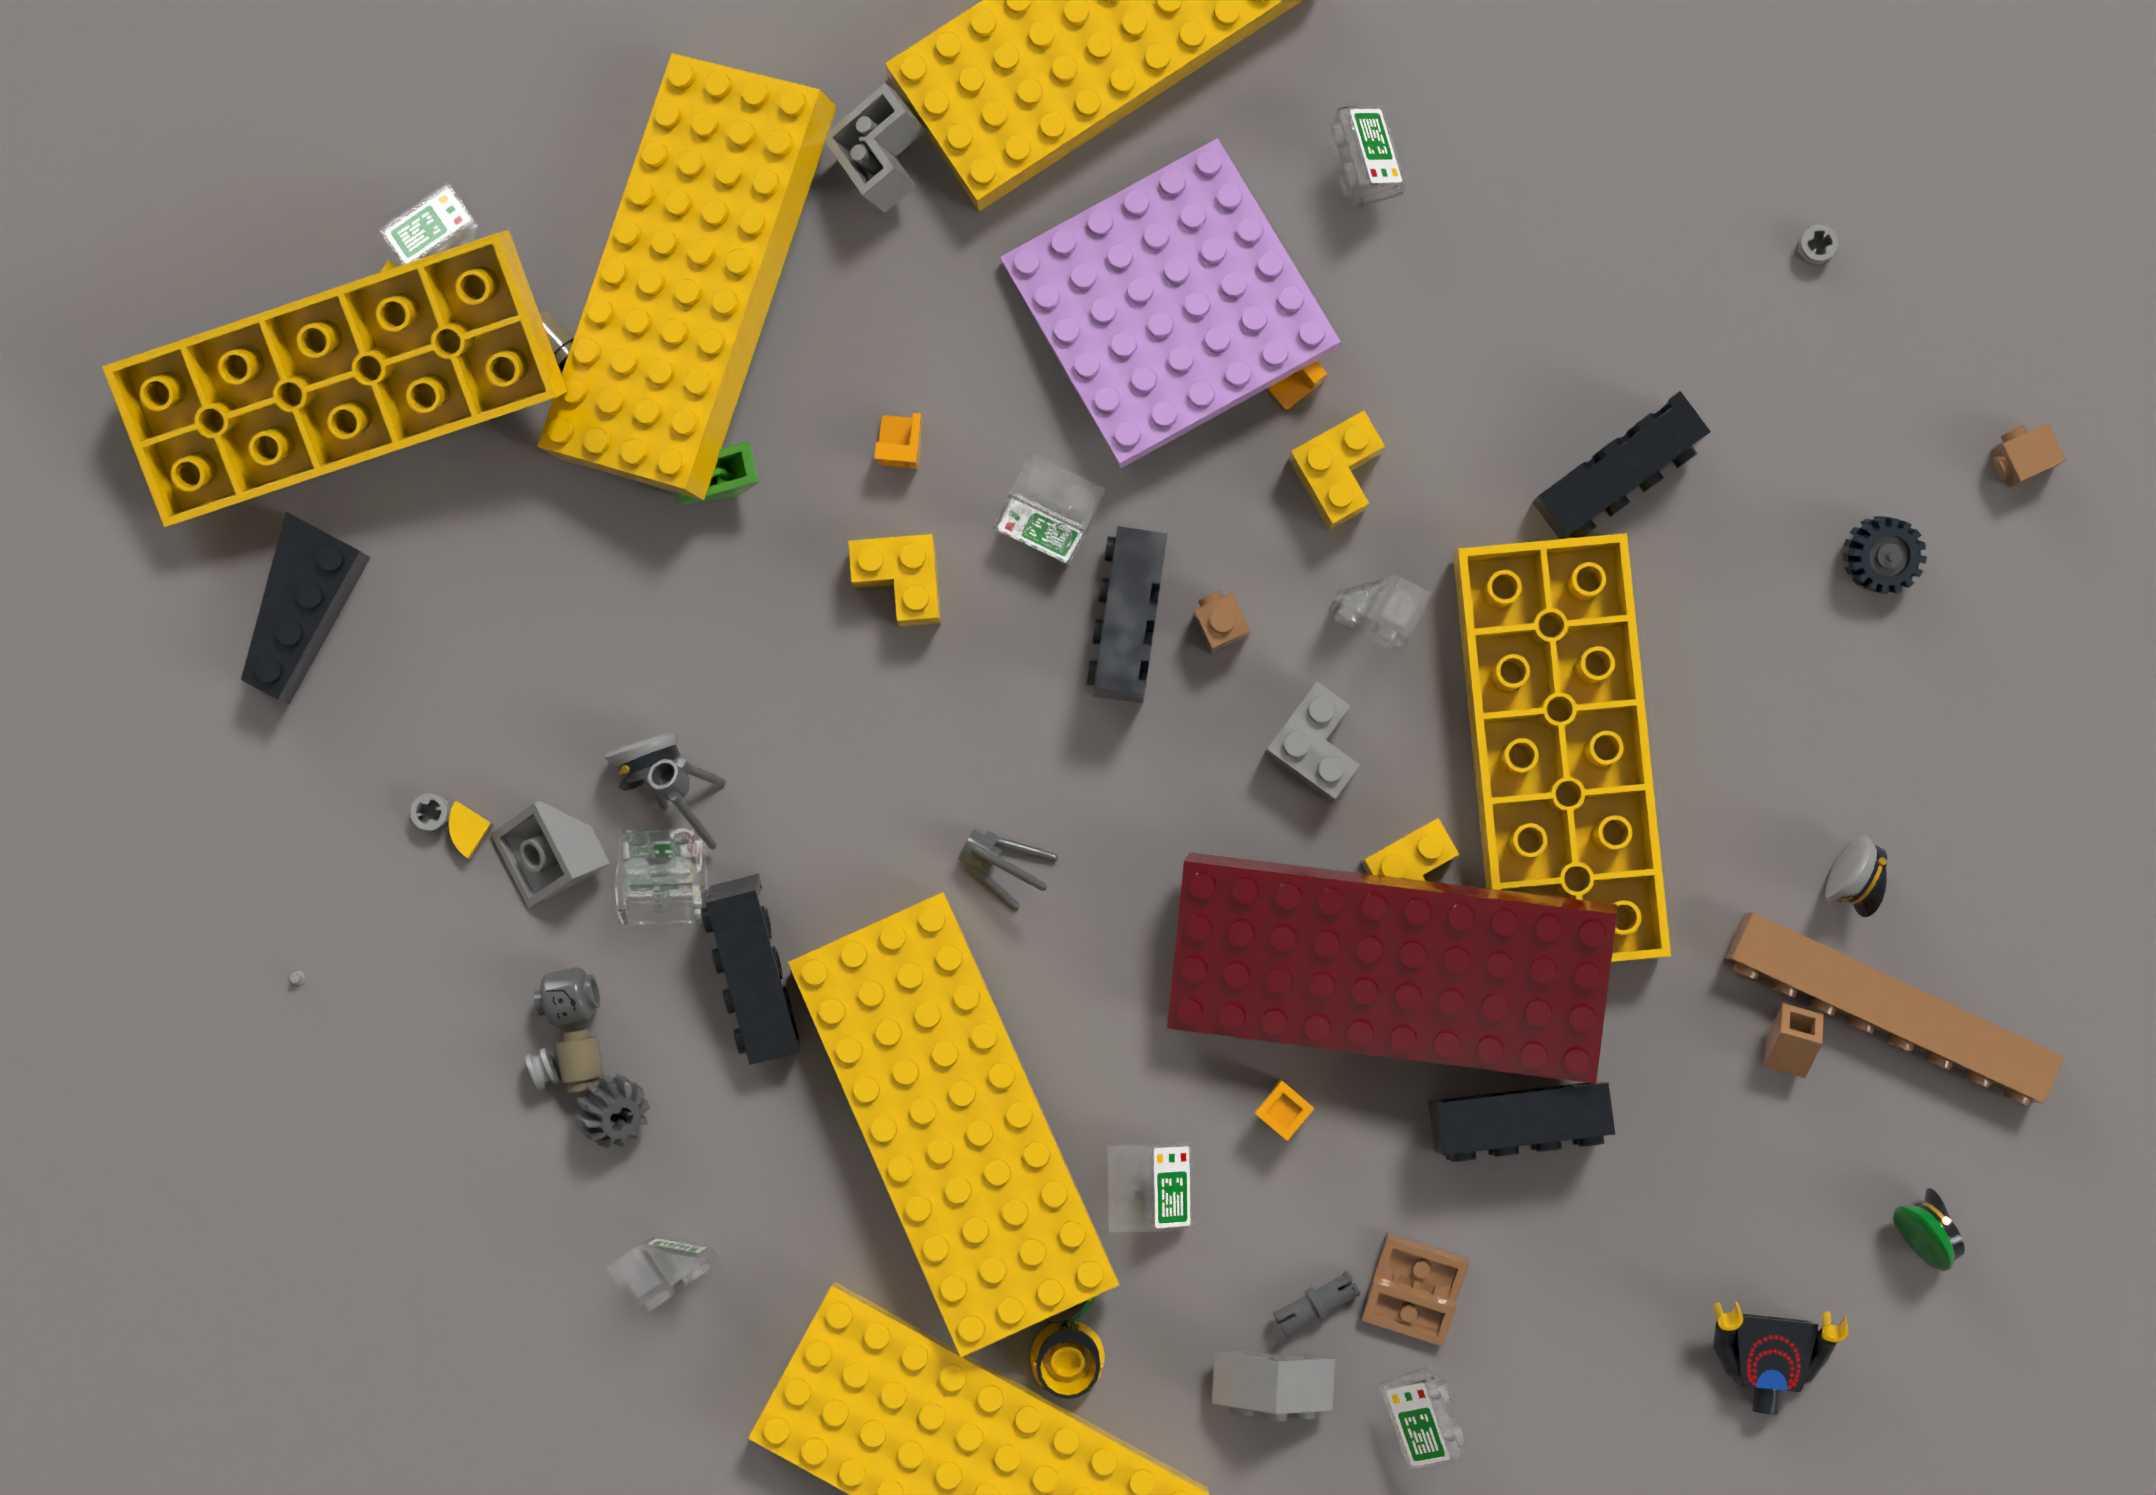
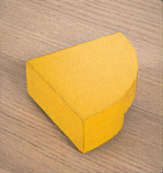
(467, 829)

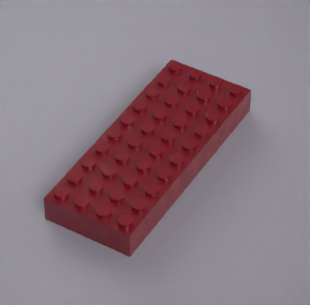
(1392, 967)

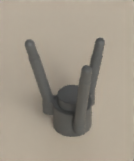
(671, 782)
(981, 853)

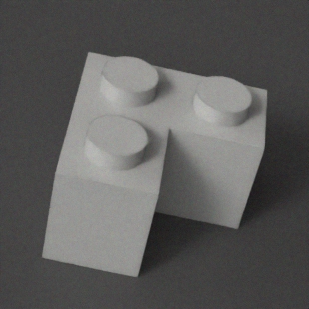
(871, 140)
(1303, 744)
(1273, 1384)

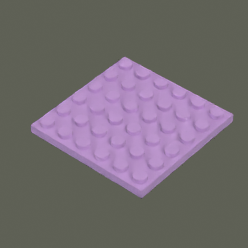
(1170, 302)

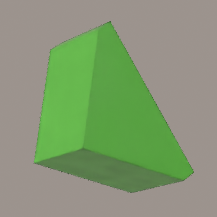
(732, 475)

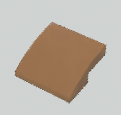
(1415, 1289)

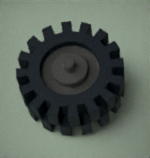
(1884, 554)

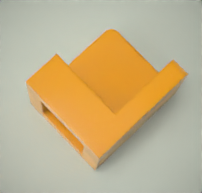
(1298, 385)
(899, 441)
(1284, 1110)

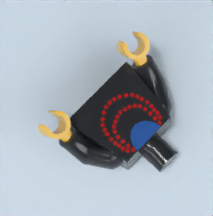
(1773, 1352)

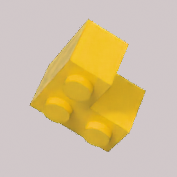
(1327, 463)
(902, 563)
(1413, 854)

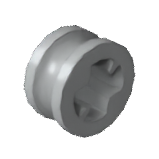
(1826, 233)
(428, 799)
(542, 1068)

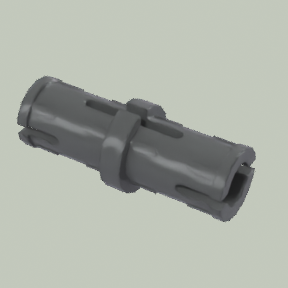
(1316, 1303)

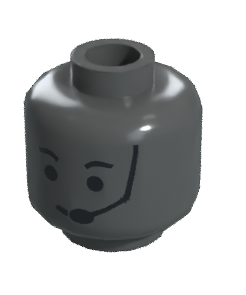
(567, 997)

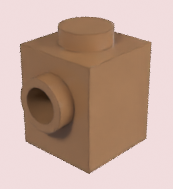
(2026, 454)
(1220, 621)
(1794, 1040)

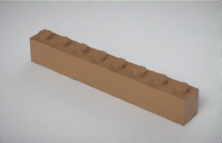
(1893, 1008)

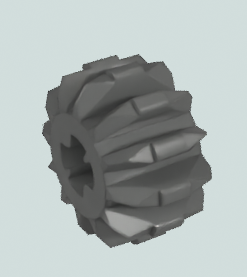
(612, 1110)

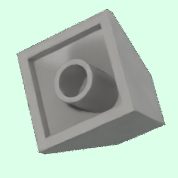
(548, 851)

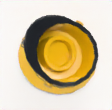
(1067, 1359)

